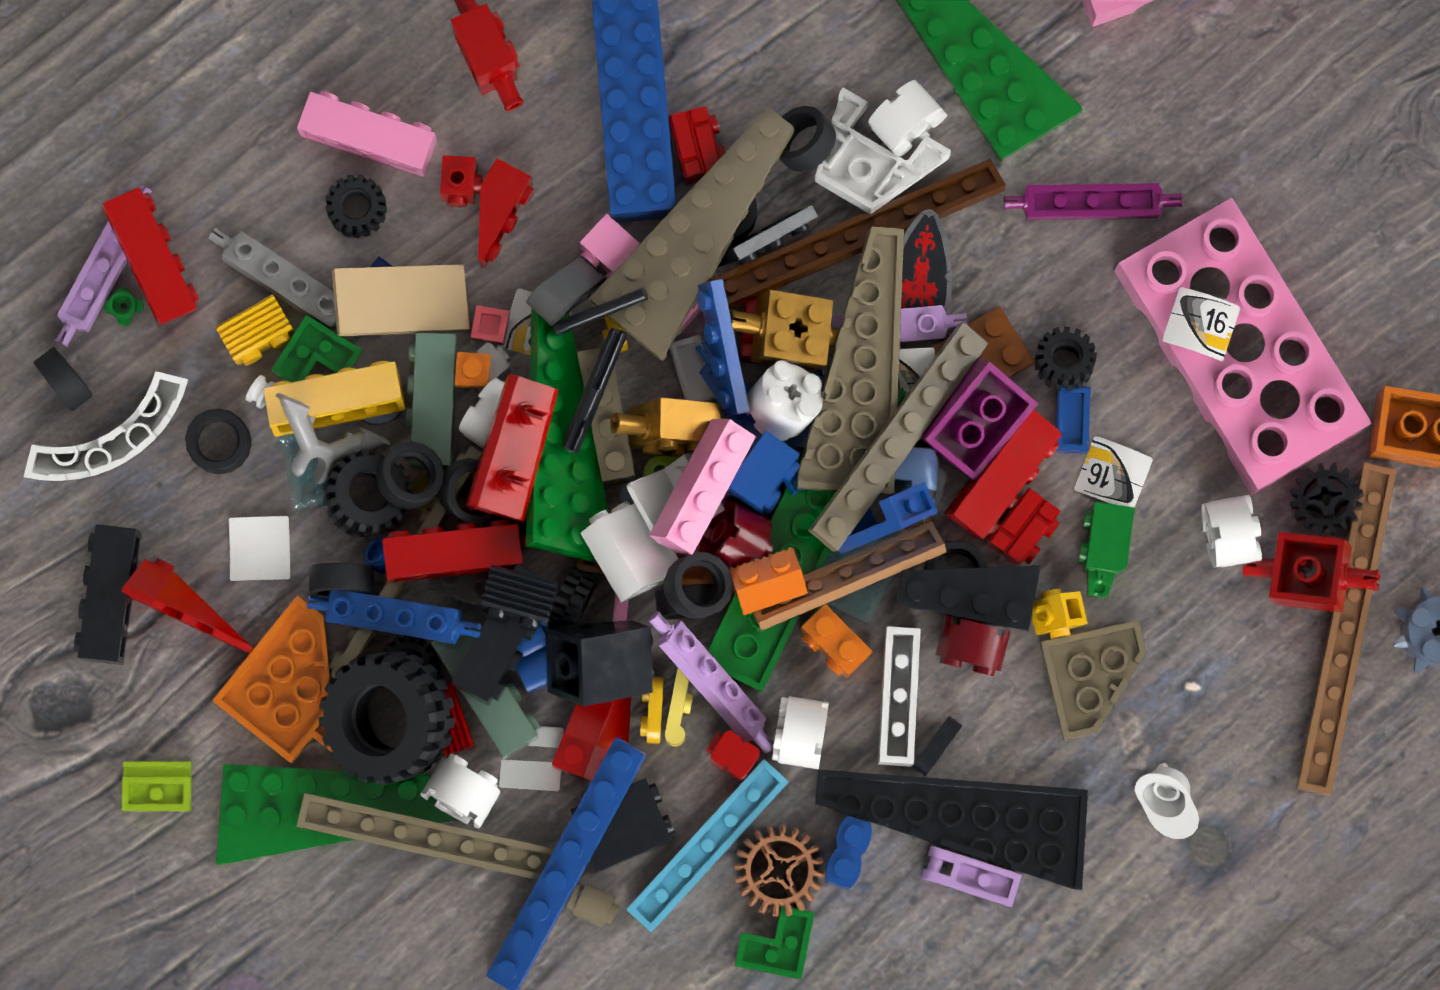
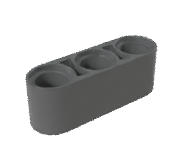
(565, 290)

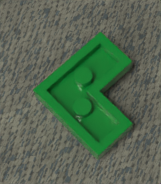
(311, 344)
(780, 955)

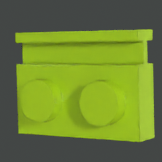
(157, 787)

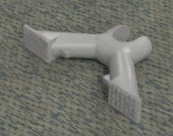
(311, 447)

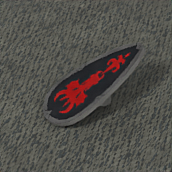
(926, 263)

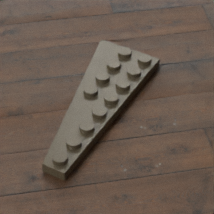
(693, 238)
(863, 368)

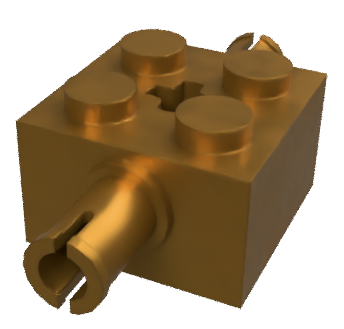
(773, 341)
(666, 425)

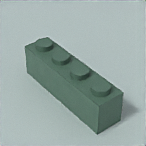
(433, 394)
(502, 719)

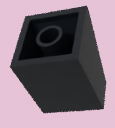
(599, 661)

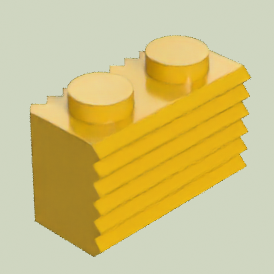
(255, 331)

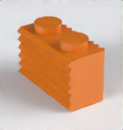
(768, 581)

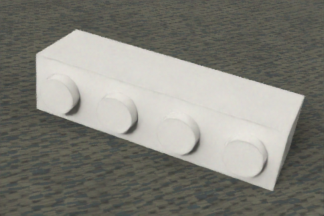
(899, 696)

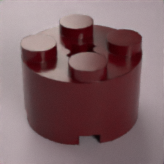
(738, 536)
(972, 644)

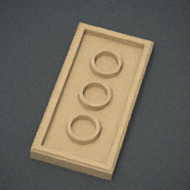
(400, 300)

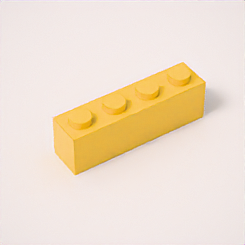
(339, 397)

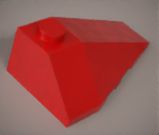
(168, 593)
(591, 735)

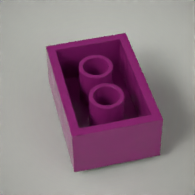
(978, 419)

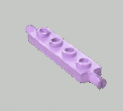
(92, 285)
(920, 323)
(712, 681)

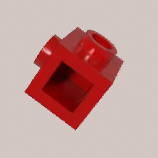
(459, 180)

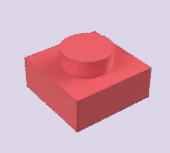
(490, 325)

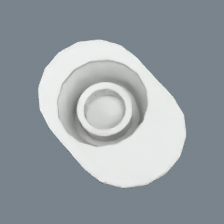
(1168, 802)

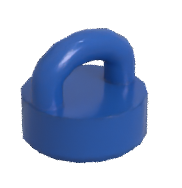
(374, 555)

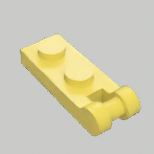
(680, 704)

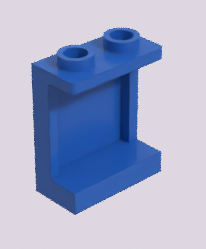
(899, 510)

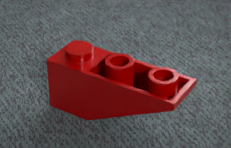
(500, 199)

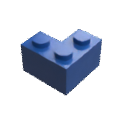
(762, 473)

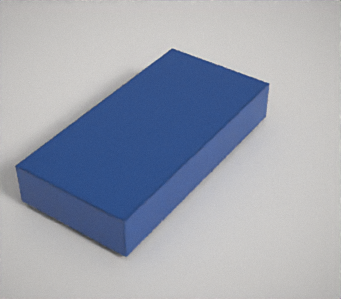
(1073, 419)

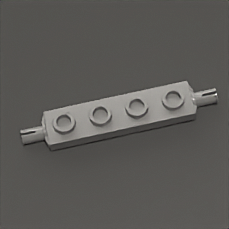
(277, 276)

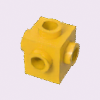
(1058, 613)

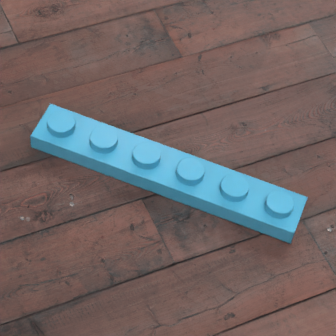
(707, 846)

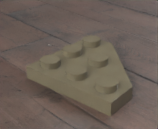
(1090, 674)

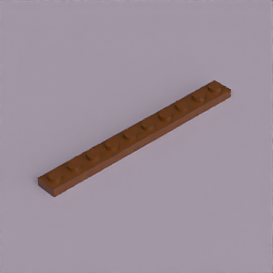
(848, 237)

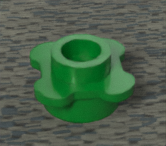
(123, 296)

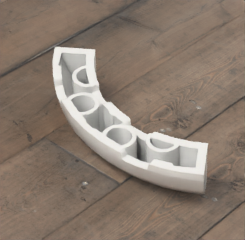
(118, 445)

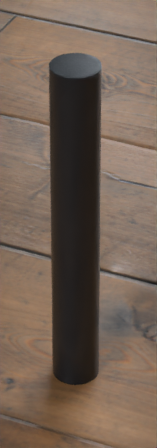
(600, 311)

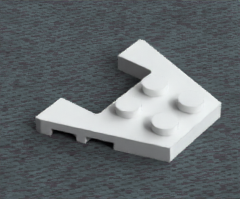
(866, 171)

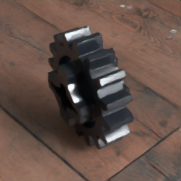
(1314, 502)

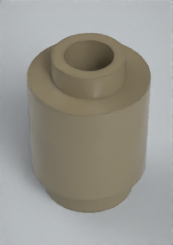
(593, 905)

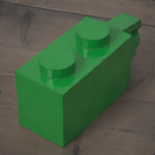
(1106, 545)

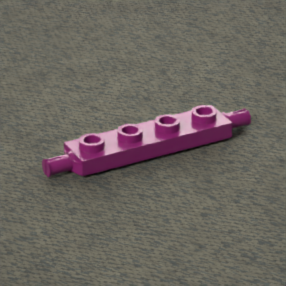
(1093, 201)

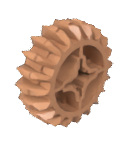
(803, 855)

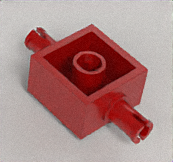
(485, 51)
(1327, 587)

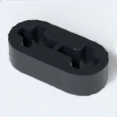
(937, 746)

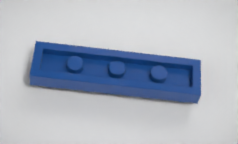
(720, 336)

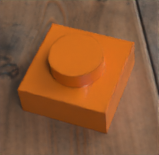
(472, 370)

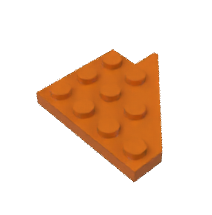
(282, 683)

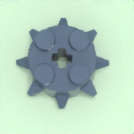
(1417, 633)

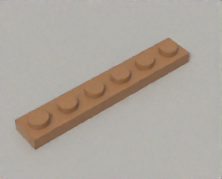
(857, 572)

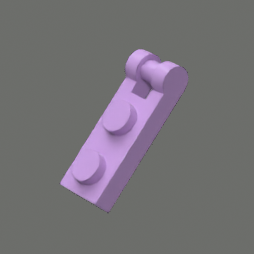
(972, 877)

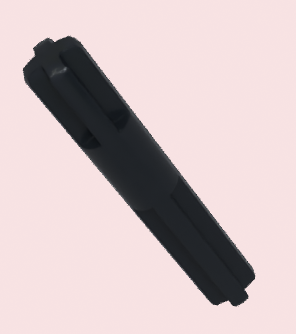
(593, 391)

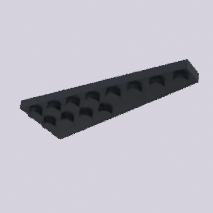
(1002, 823)

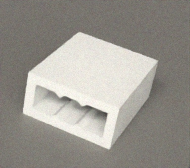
(627, 552)

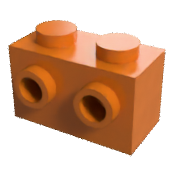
(835, 641)

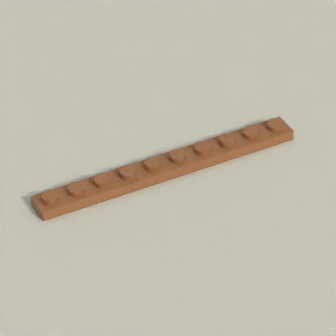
(1345, 637)

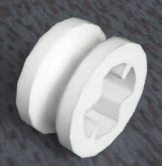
(256, 391)

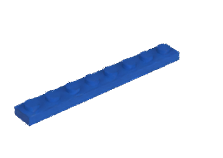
(566, 864)

